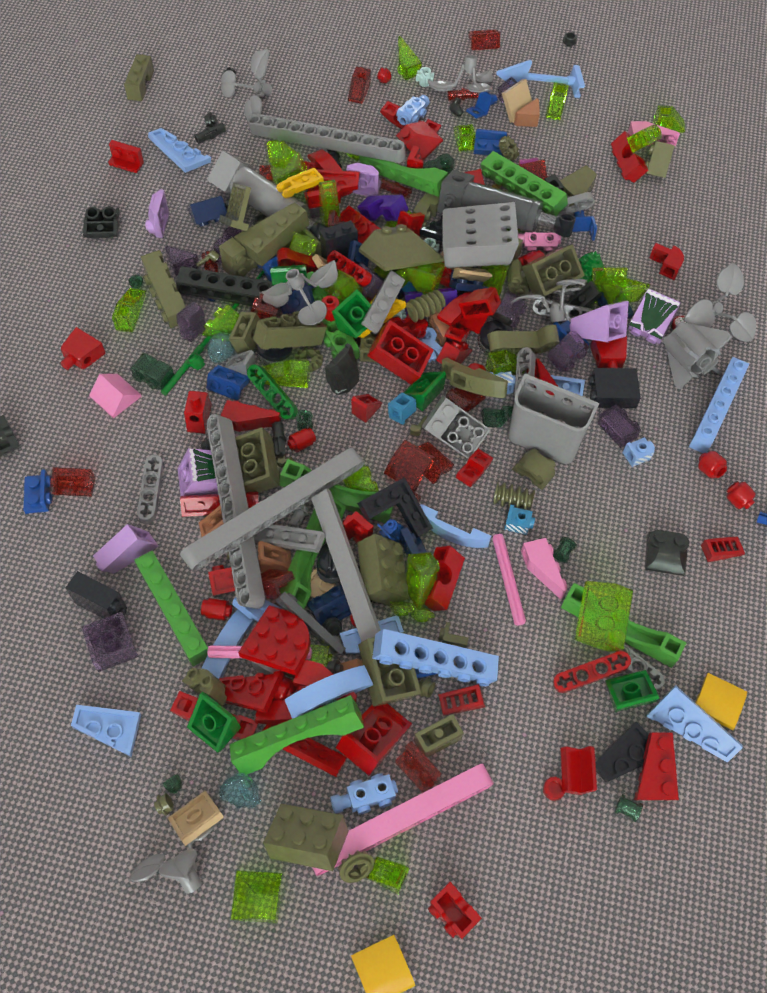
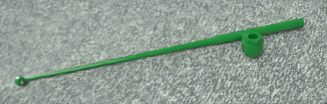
(194, 360)

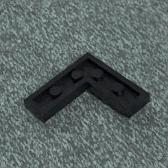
(402, 496)

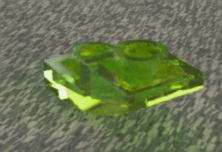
(403, 608)

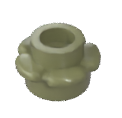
(427, 687)
(164, 804)

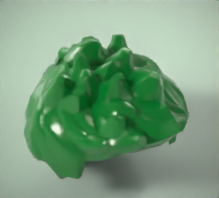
(587, 263)

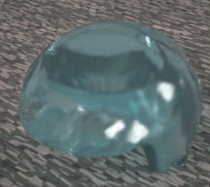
(220, 347)
(240, 791)

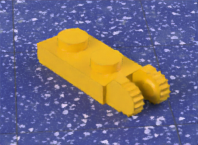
(299, 182)

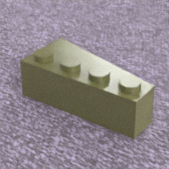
(273, 233)
(162, 287)
(287, 332)

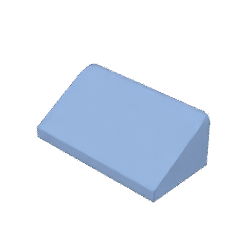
(570, 384)

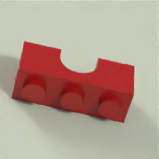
(631, 164)
(449, 569)

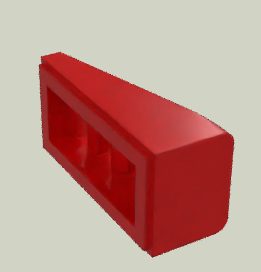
(711, 555)
(464, 707)

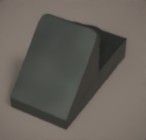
(585, 298)

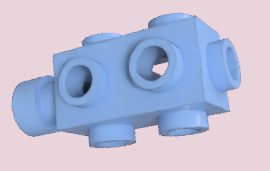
(413, 110)
(372, 797)

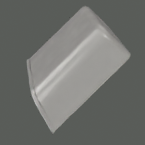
(479, 235)
(545, 433)

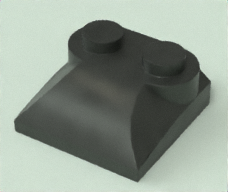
(666, 552)

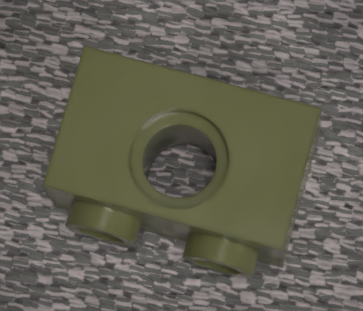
(243, 332)
(438, 736)

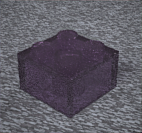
(109, 642)

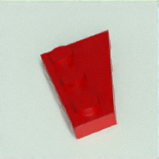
(345, 180)
(361, 223)
(253, 691)
(658, 774)

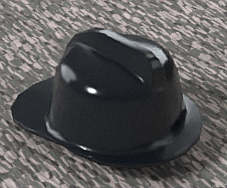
(325, 566)

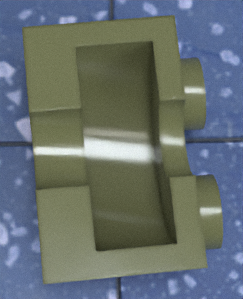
(516, 279)
(536, 467)
(204, 681)

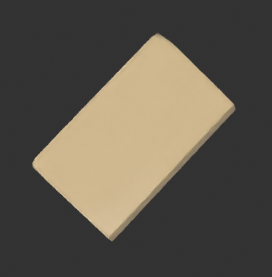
(471, 274)

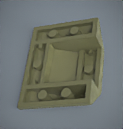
(398, 248)

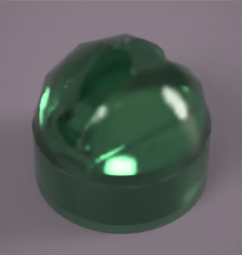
(136, 281)
(173, 784)

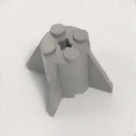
(693, 351)

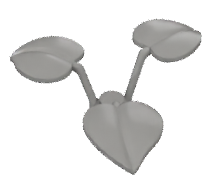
(258, 66)
(470, 67)
(556, 310)
(703, 311)
(314, 312)
(180, 868)

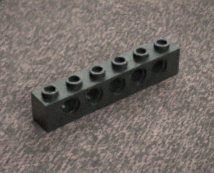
(220, 286)

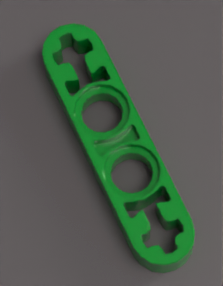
(271, 393)

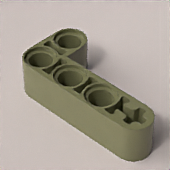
(514, 341)

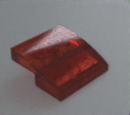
(410, 463)

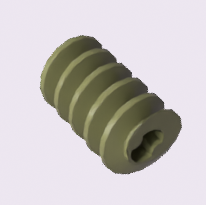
(425, 305)
(513, 496)

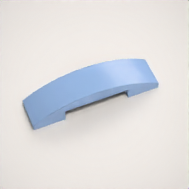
(476, 539)
(230, 635)
(327, 690)

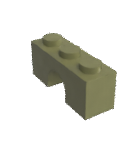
(141, 70)

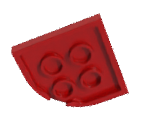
(278, 641)

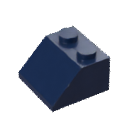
(207, 210)

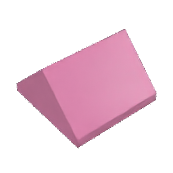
(113, 393)

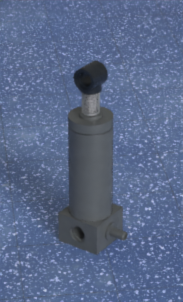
(461, 191)

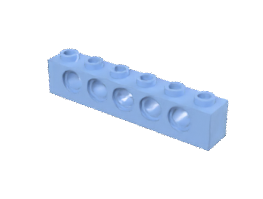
(719, 405)
(485, 663)

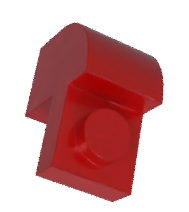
(670, 258)

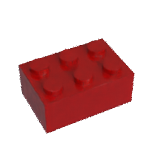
(400, 352)

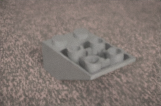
(455, 427)

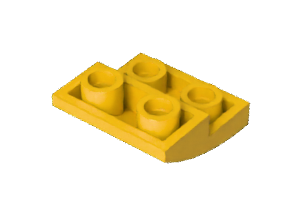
(721, 700)
(383, 968)

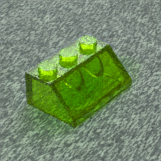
(604, 615)

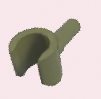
(213, 255)
(416, 429)

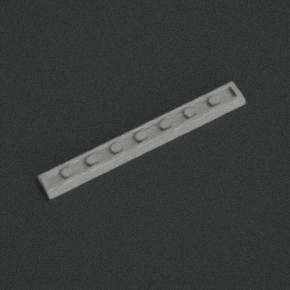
(346, 565)

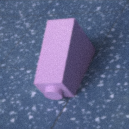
(124, 548)

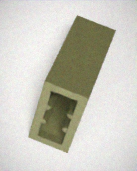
(579, 182)

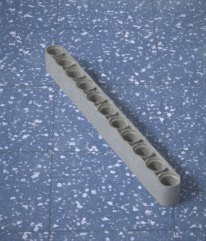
(327, 137)
(234, 502)
(270, 510)

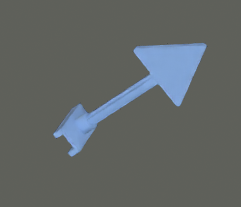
(521, 70)

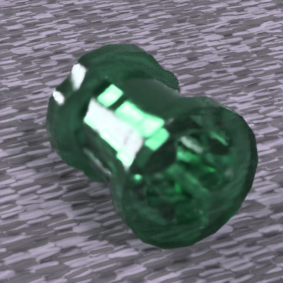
(307, 420)
(564, 549)
(629, 808)

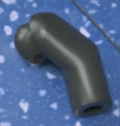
(455, 107)

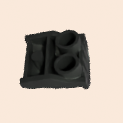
(101, 223)
(342, 371)

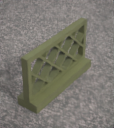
(237, 207)

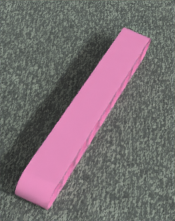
(414, 812)

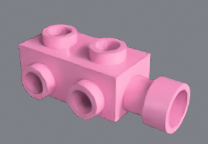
(540, 241)

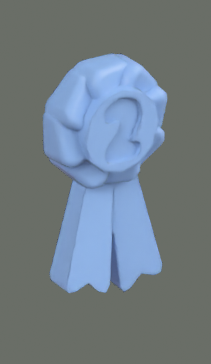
(429, 339)

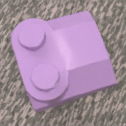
(369, 179)
(157, 214)

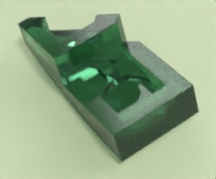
(496, 417)

